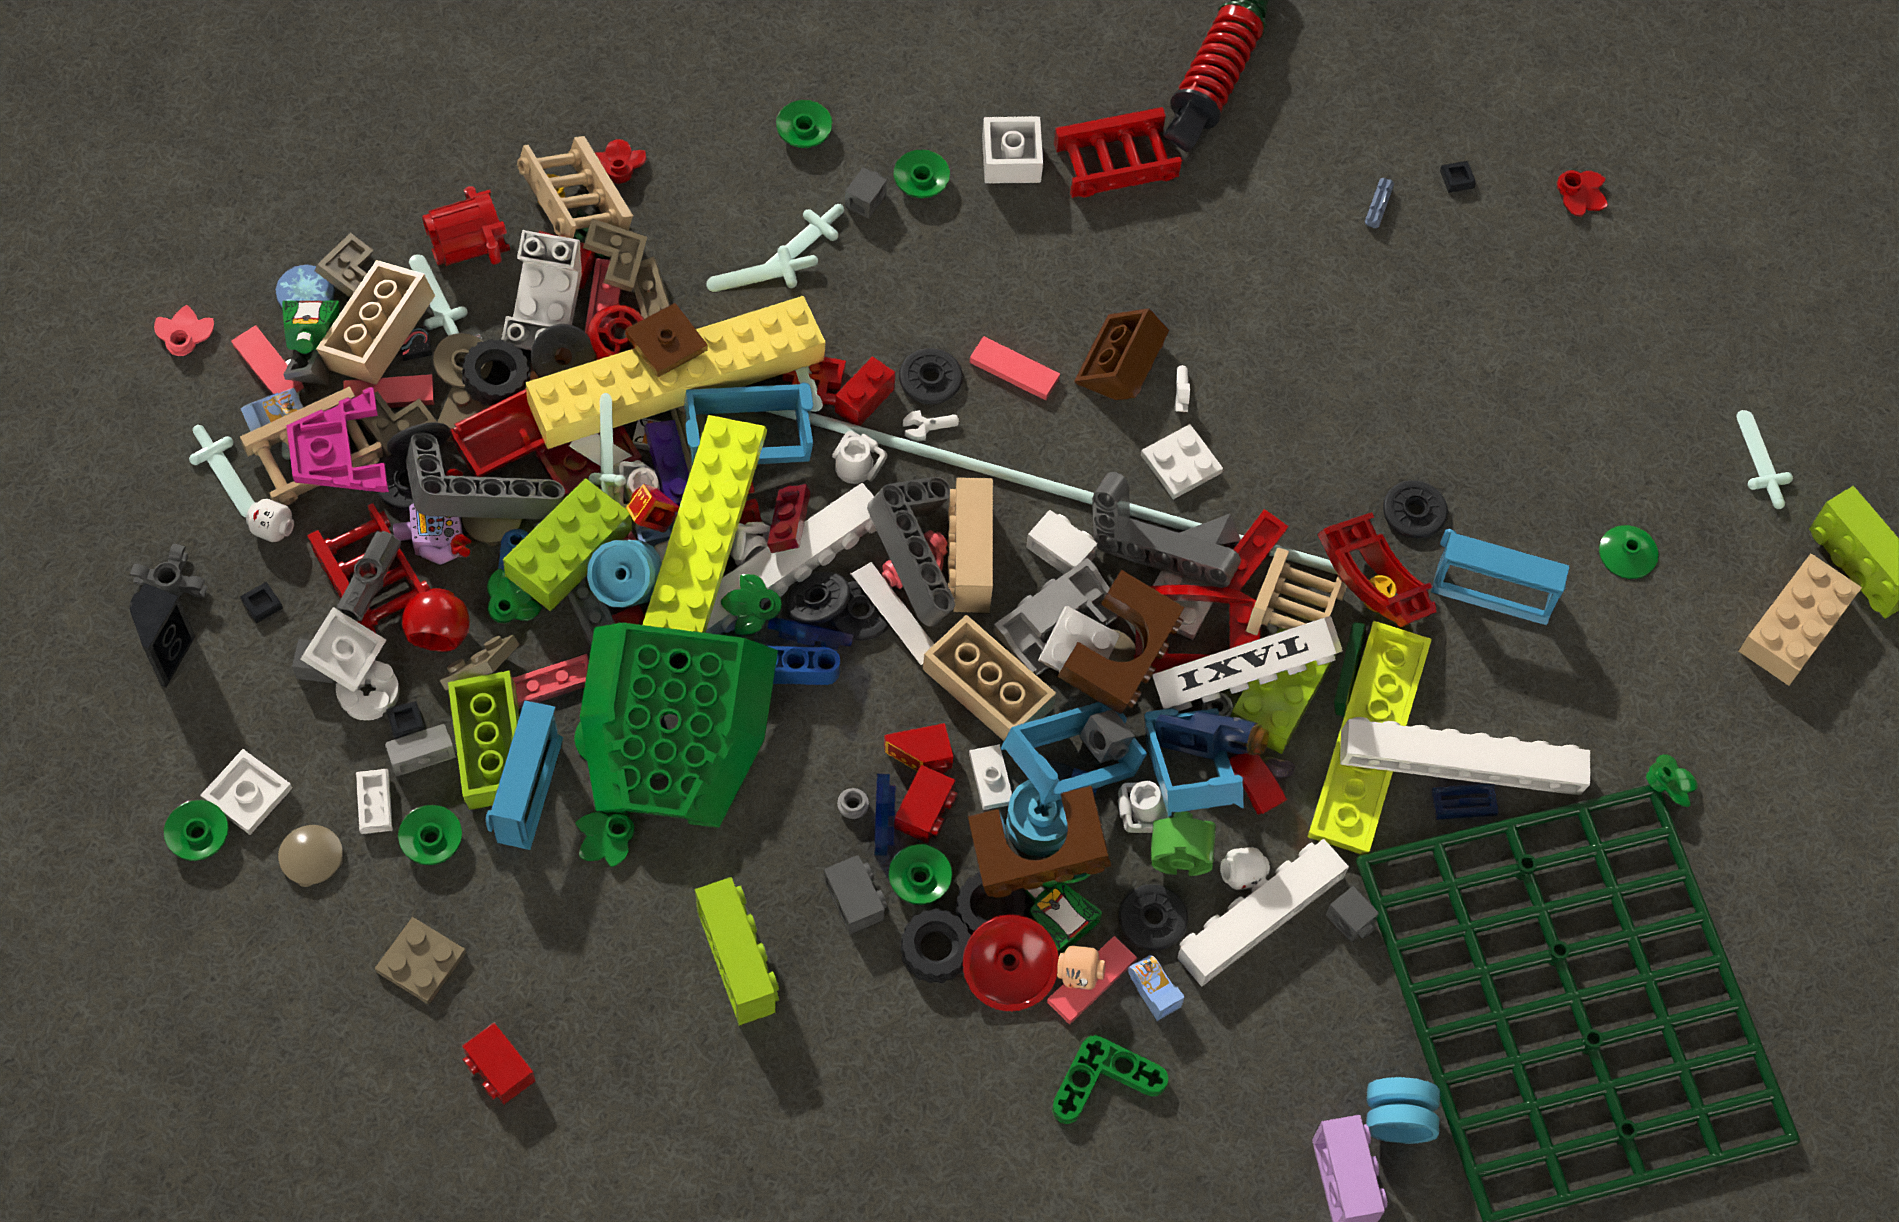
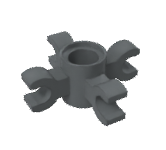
(172, 569)

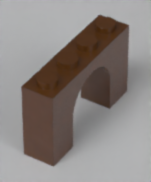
(1117, 682)
(1081, 852)

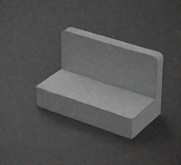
(420, 750)

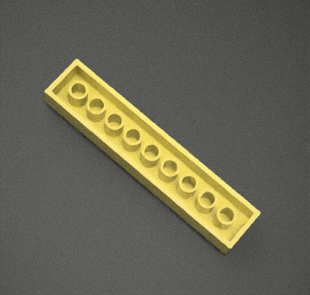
(738, 355)

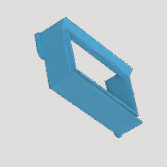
(755, 400)
(1504, 565)
(1027, 736)
(519, 775)
(1213, 793)

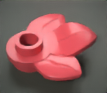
(185, 328)

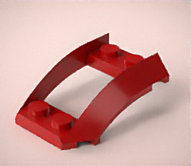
(1359, 534)
(1240, 612)

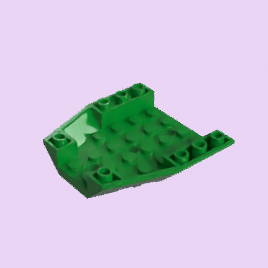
(719, 708)

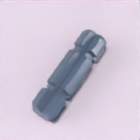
(1379, 202)

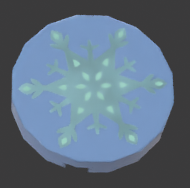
(303, 285)

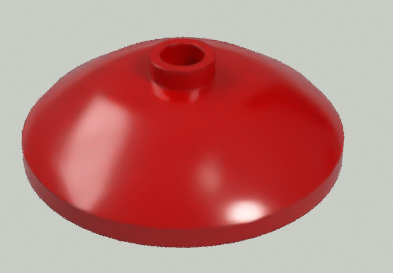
(1014, 984)

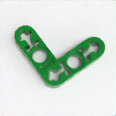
(1105, 1065)

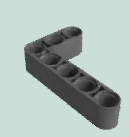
(474, 496)
(894, 518)
(1152, 544)

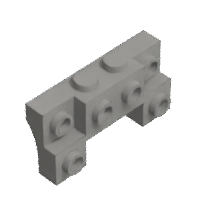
(1033, 621)

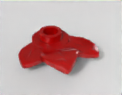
(620, 160)
(1584, 193)

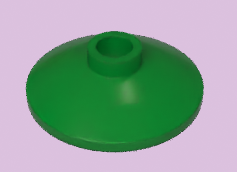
(804, 114)
(921, 164)
(1622, 560)
(187, 820)
(425, 822)
(924, 861)

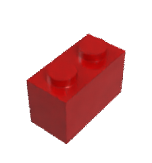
(865, 391)
(925, 804)
(498, 1064)

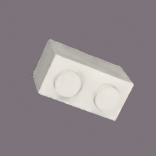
(1060, 542)

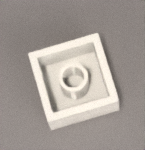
(1012, 150)

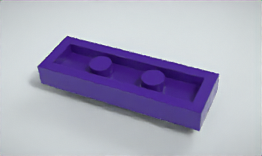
(667, 458)

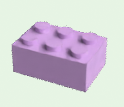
(1349, 1170)

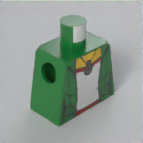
(308, 323)
(1063, 914)

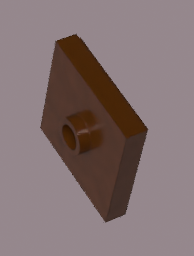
(666, 340)

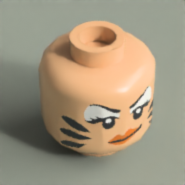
(1080, 967)

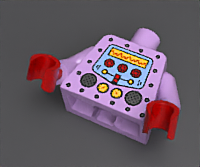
(434, 537)

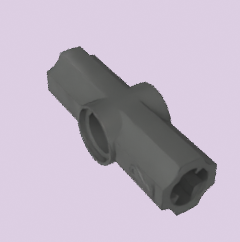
(375, 561)

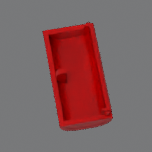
(497, 435)

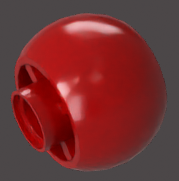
(618, 317)
(436, 620)

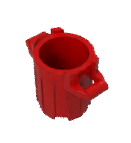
(466, 229)

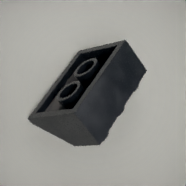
(161, 629)

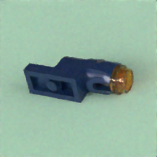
(1209, 733)

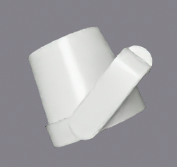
(854, 458)
(634, 480)
(748, 543)
(1145, 806)

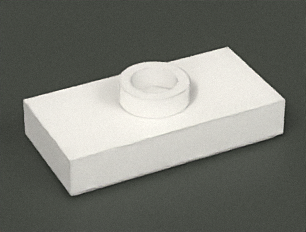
(991, 777)
(374, 801)

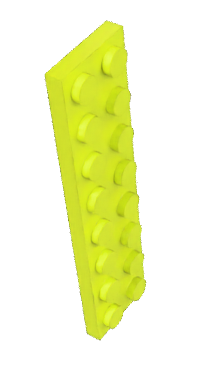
(705, 525)
(1382, 693)

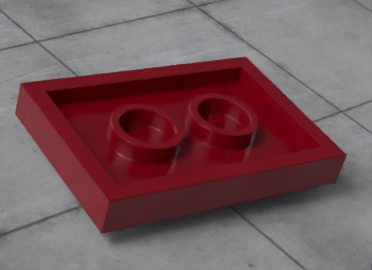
(572, 467)

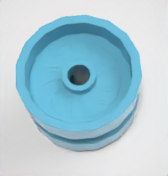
(624, 572)
(1035, 827)
(1403, 1110)

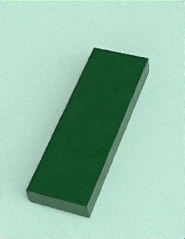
(1349, 668)

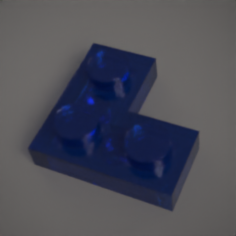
(809, 634)
(884, 807)

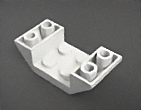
(545, 288)

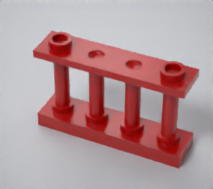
(1111, 129)
(340, 572)

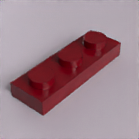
(788, 518)

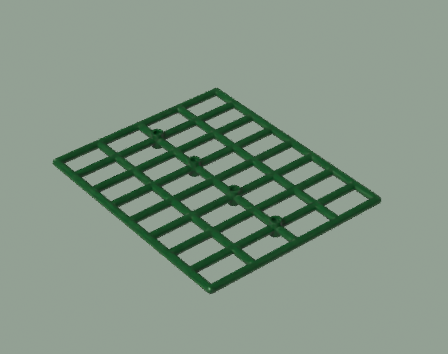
(1591, 1038)

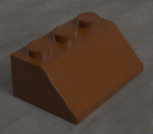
(1123, 354)

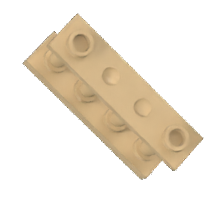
(589, 173)
(261, 439)
(1274, 585)

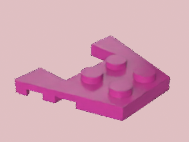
(322, 447)

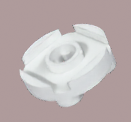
(372, 706)

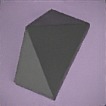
(307, 368)
(1217, 531)

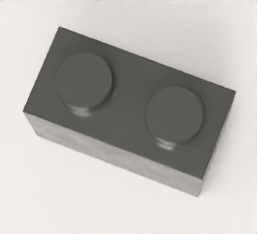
(854, 894)

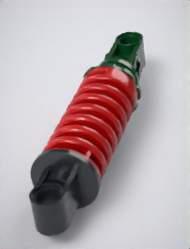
(1215, 70)

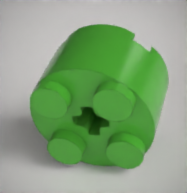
(1183, 844)

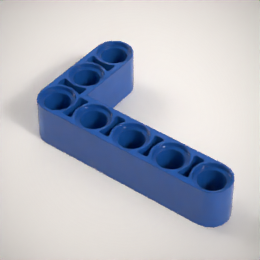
(810, 672)

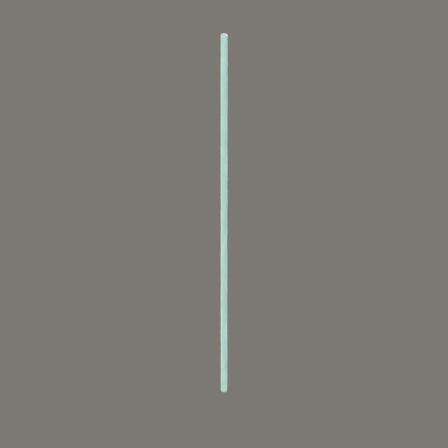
(1029, 480)

